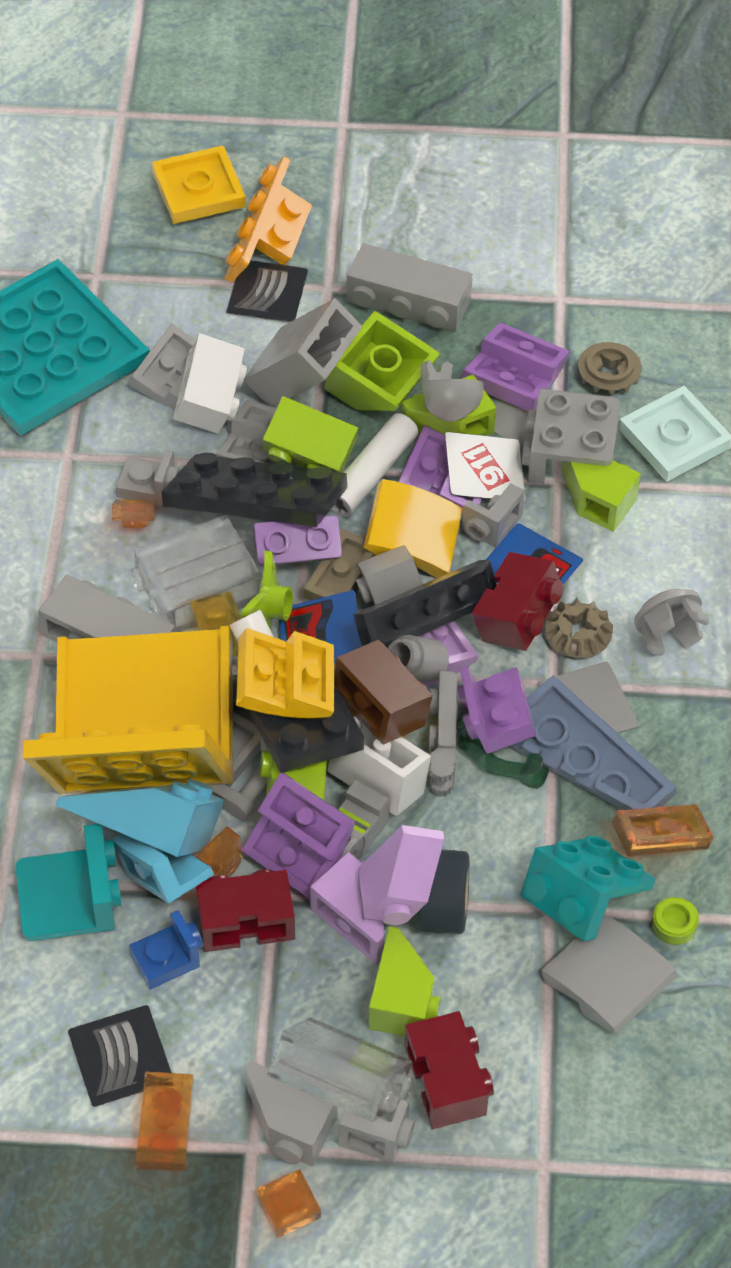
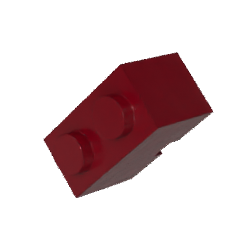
(520, 601)
(245, 908)
(447, 1063)

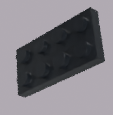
(255, 489)

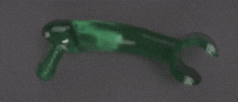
(529, 773)

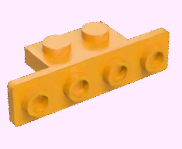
(273, 223)

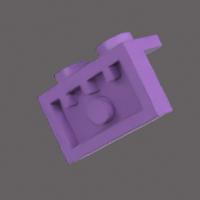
(298, 542)
(496, 709)

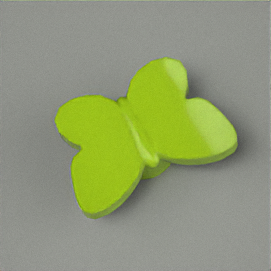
(273, 599)

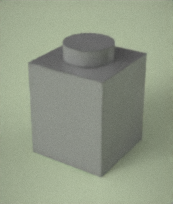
(387, 575)

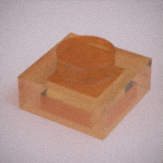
(134, 512)
(222, 853)
(288, 1203)

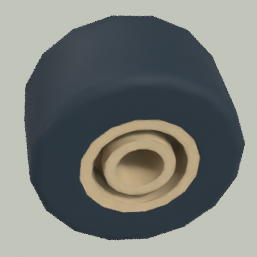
(448, 896)

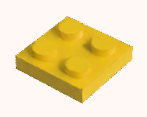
(198, 184)

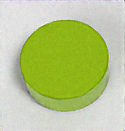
(675, 920)

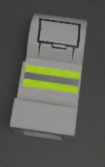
(370, 814)

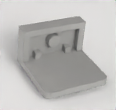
(570, 430)

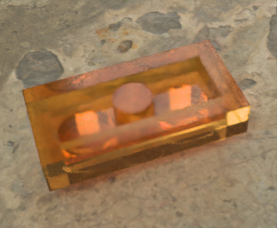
(662, 830)
(165, 1121)

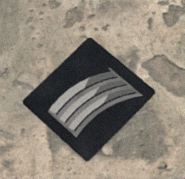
(268, 291)
(117, 1053)

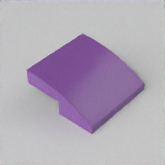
(516, 366)
(429, 467)
(298, 834)

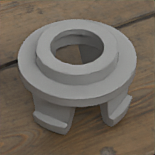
(682, 618)

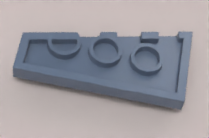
(591, 752)

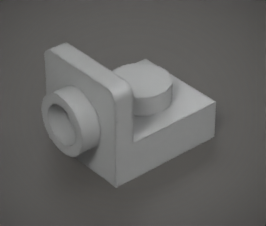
(146, 478)
(496, 520)
(377, 1138)

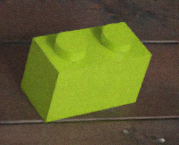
(308, 437)

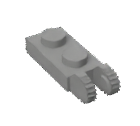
(443, 736)

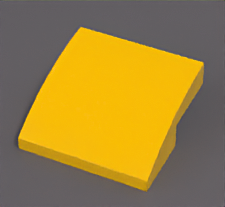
(417, 520)
(285, 676)

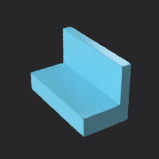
(158, 870)

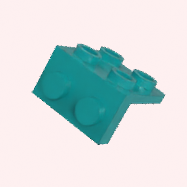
(578, 879)
(68, 890)

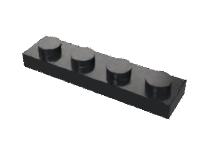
(426, 605)

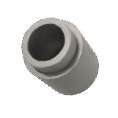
(421, 656)

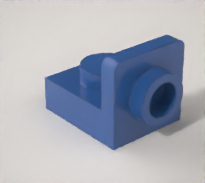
(168, 952)

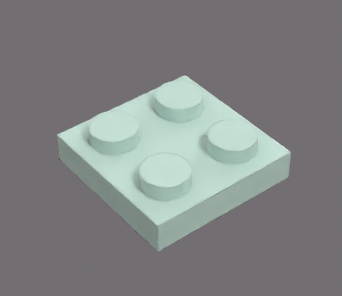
(675, 433)

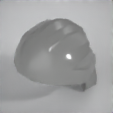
(449, 397)

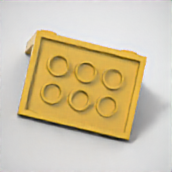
(139, 712)

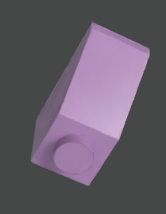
(400, 874)
(339, 903)

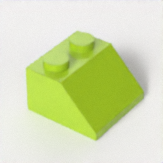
(379, 366)

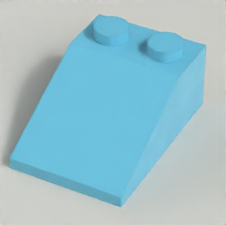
(168, 817)

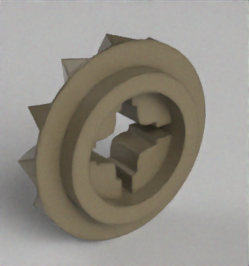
(612, 356)
(587, 641)

